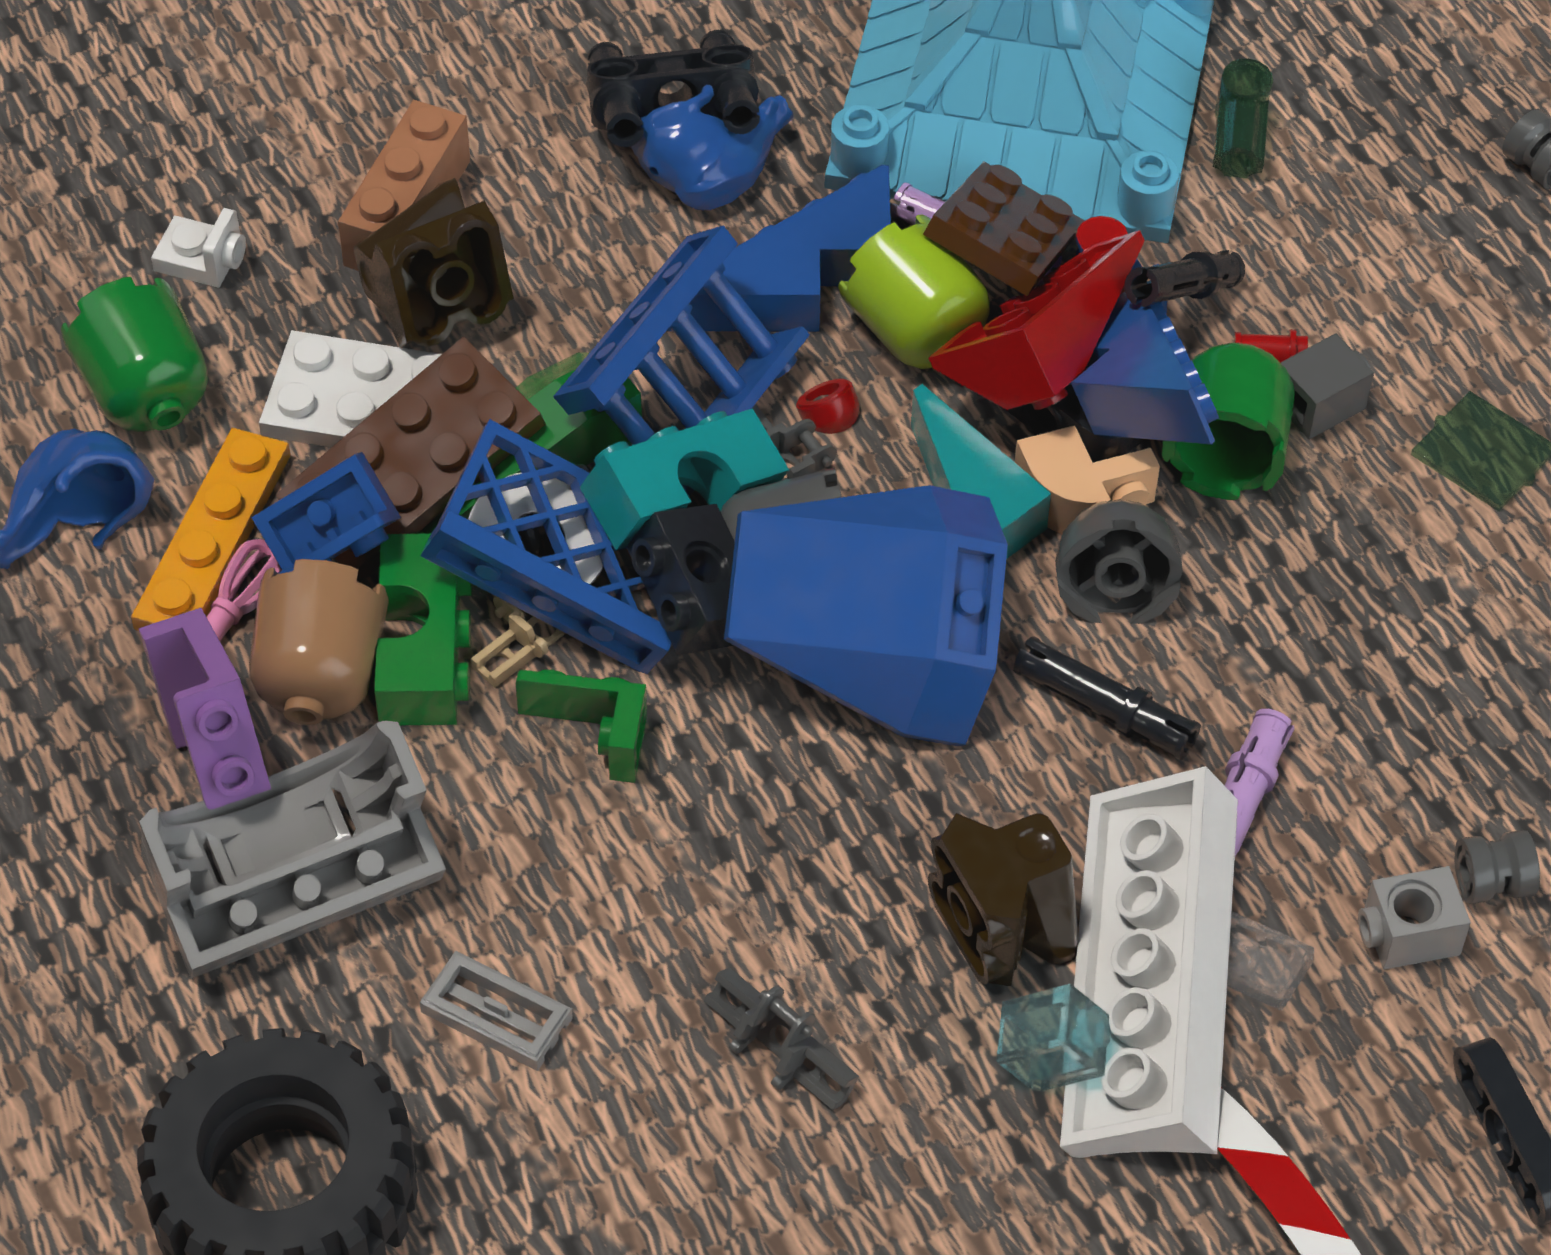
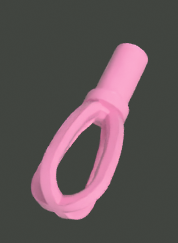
(228, 613)

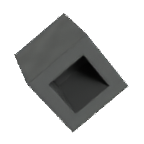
(1328, 385)

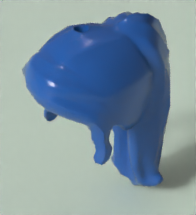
(700, 156)
(74, 481)

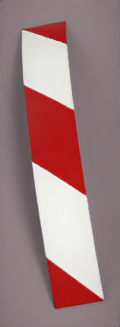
(1279, 1183)

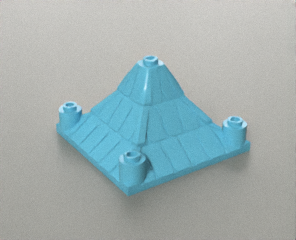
(1060, 91)

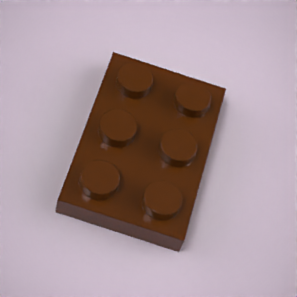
(1004, 227)

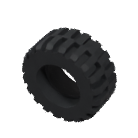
(265, 1089)

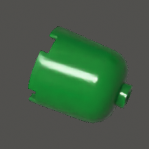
(137, 354)
(1253, 424)

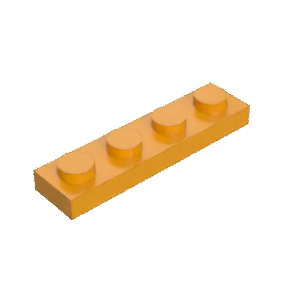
(213, 527)

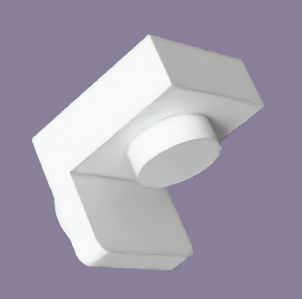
(200, 249)

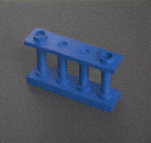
(666, 306)

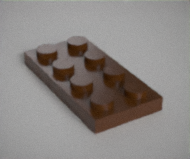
(426, 437)

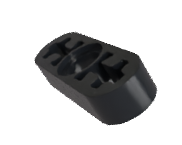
(1509, 1121)

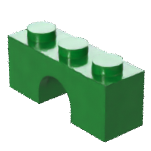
(421, 673)

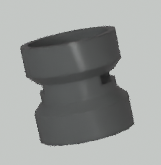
(1530, 145)
(1497, 866)

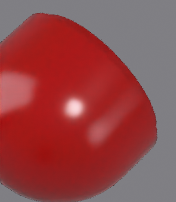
(833, 412)

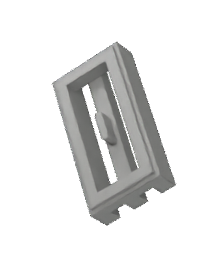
(513, 1046)

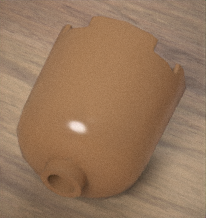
(315, 640)

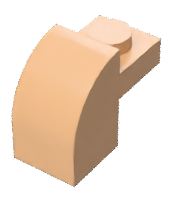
(1076, 483)

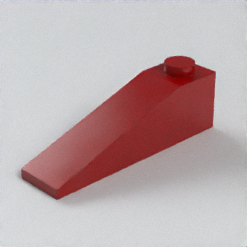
(1042, 336)

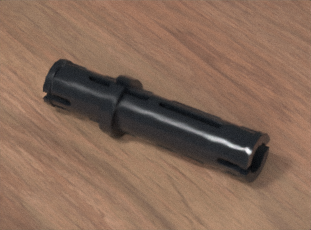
(1195, 275)
(1127, 708)

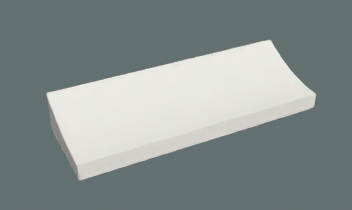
(1156, 964)

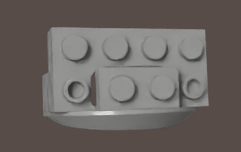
(290, 853)

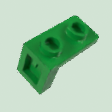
(606, 701)

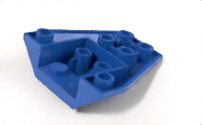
(877, 603)

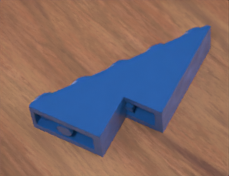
(789, 261)
(1144, 380)

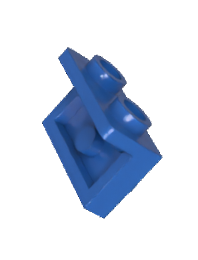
(329, 516)

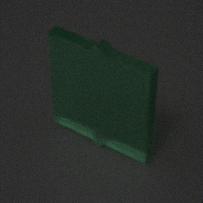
(1483, 450)

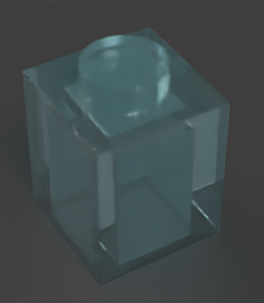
(1053, 1038)

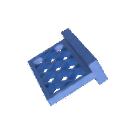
(535, 582)

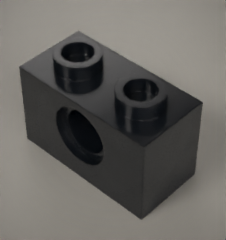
(687, 573)

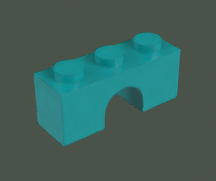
(713, 458)

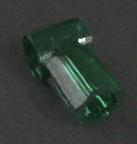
(1242, 118)

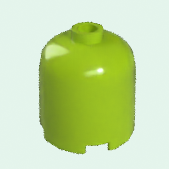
(913, 292)

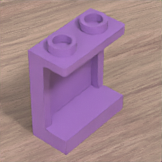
(205, 707)

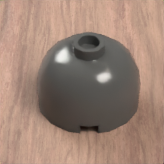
(1120, 553)

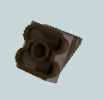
(436, 267)
(1005, 893)

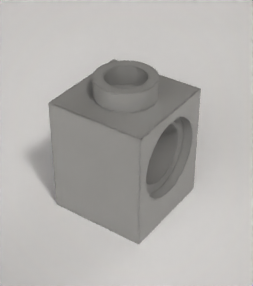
(1424, 896)

